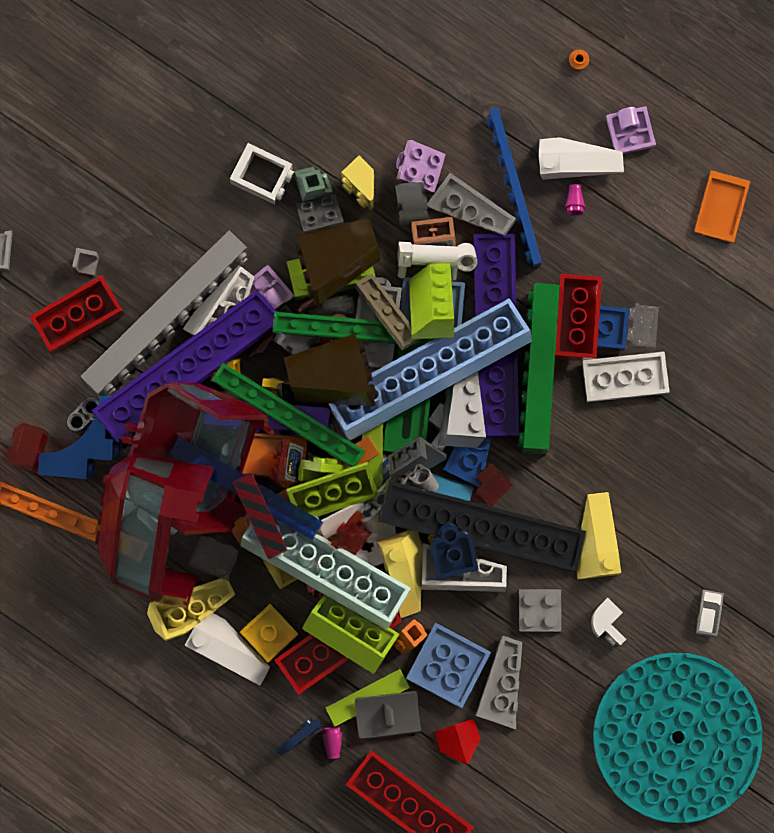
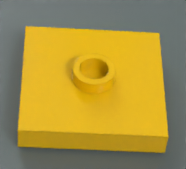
(269, 633)

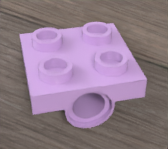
(631, 130)
(420, 164)
(271, 287)

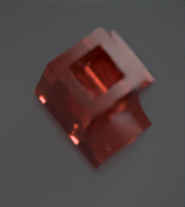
(493, 486)
(352, 534)

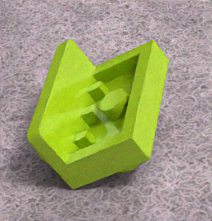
(318, 468)

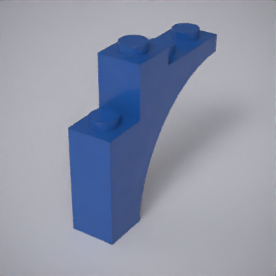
(78, 459)

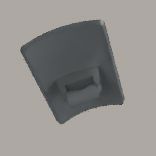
(387, 715)

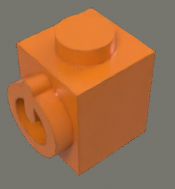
(409, 636)

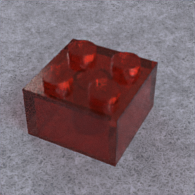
(27, 445)

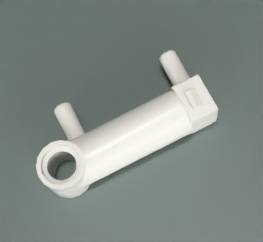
(429, 254)

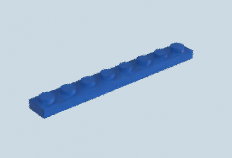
(516, 197)

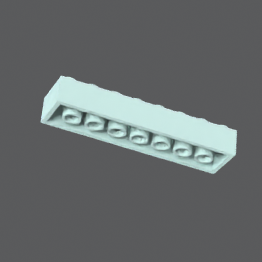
(335, 574)

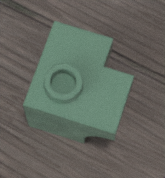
(312, 184)

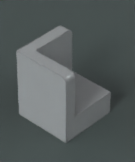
(85, 262)

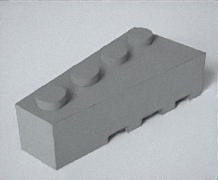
(463, 414)

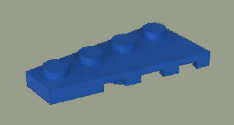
(468, 462)

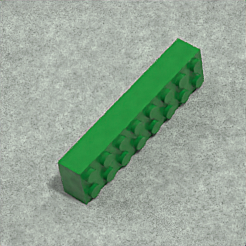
(540, 369)

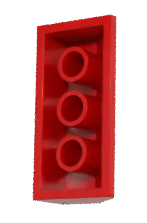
(578, 317)

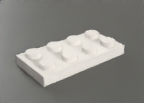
(625, 376)

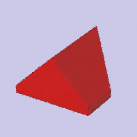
(459, 740)

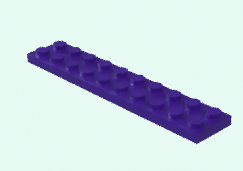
(493, 285)
(191, 361)

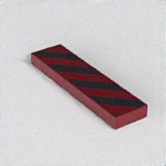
(260, 516)

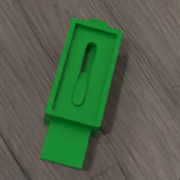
(408, 424)

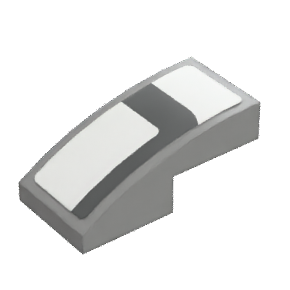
(709, 613)

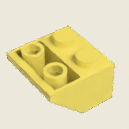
(359, 180)

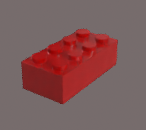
(77, 315)

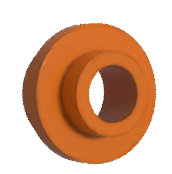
(579, 65)

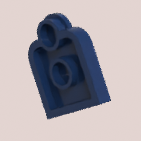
(453, 552)
(308, 729)

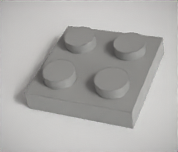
(539, 610)

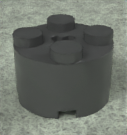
(411, 202)
(295, 344)

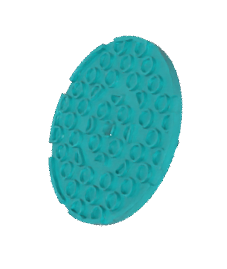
(718, 744)

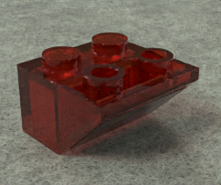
(287, 462)

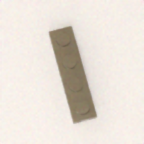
(386, 311)

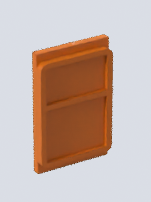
(722, 206)
(260, 454)

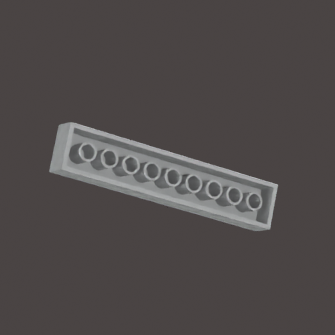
(165, 315)

